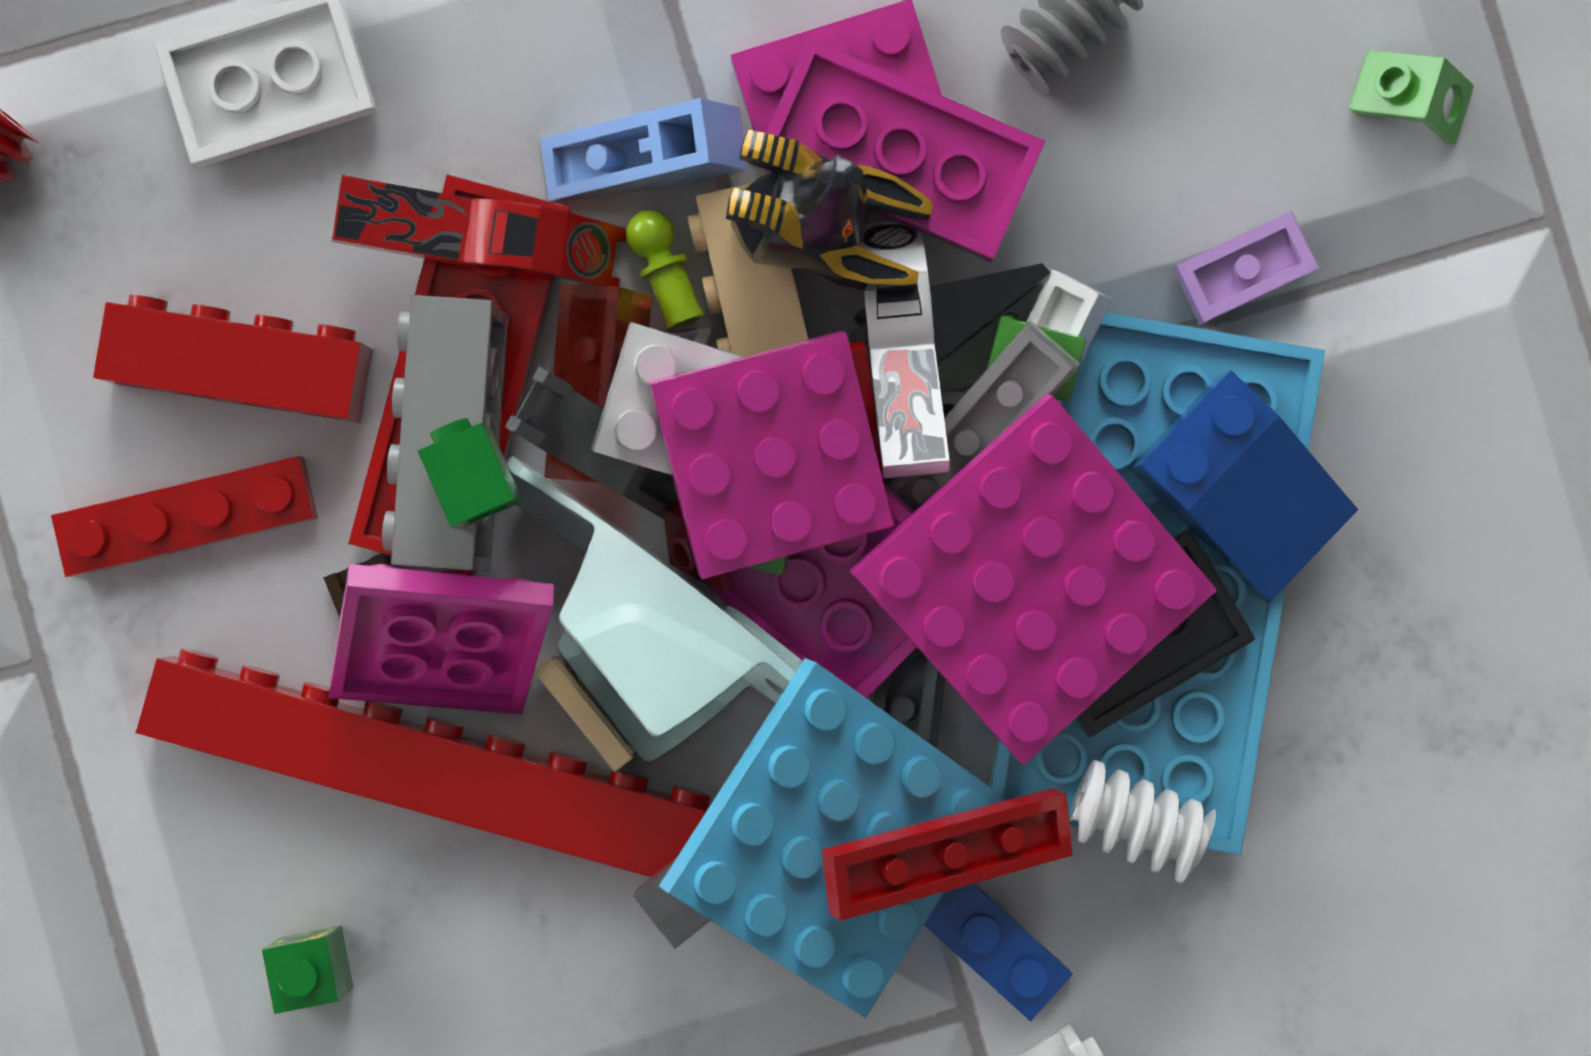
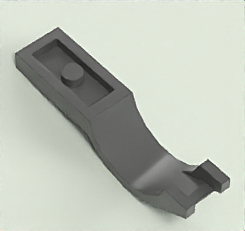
(566, 426)

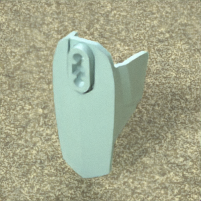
(646, 636)

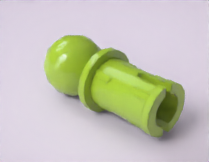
(651, 238)

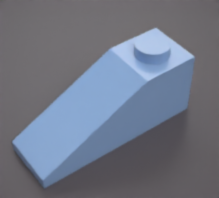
(645, 151)

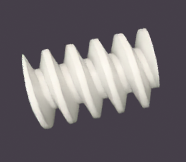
(1141, 820)

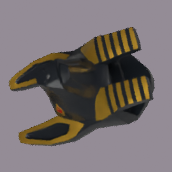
(816, 213)

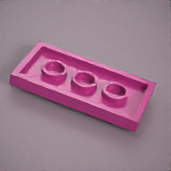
(943, 149)

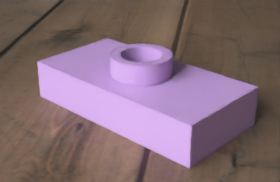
(1245, 268)

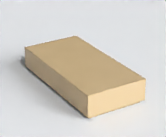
(585, 712)

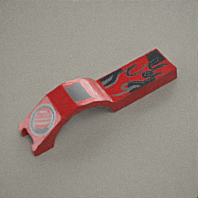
(475, 231)

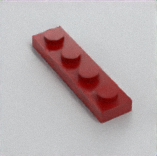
(184, 516)
(946, 853)

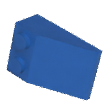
(1245, 485)

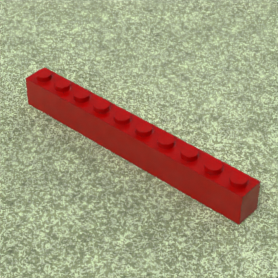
(418, 765)

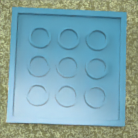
(813, 779)

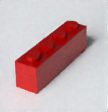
(233, 360)

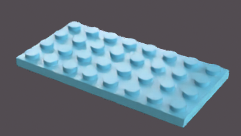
(1209, 728)

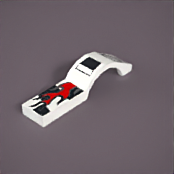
(904, 360)

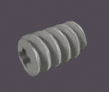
(1055, 30)

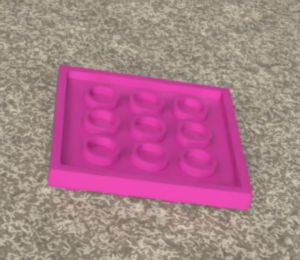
(1034, 579)

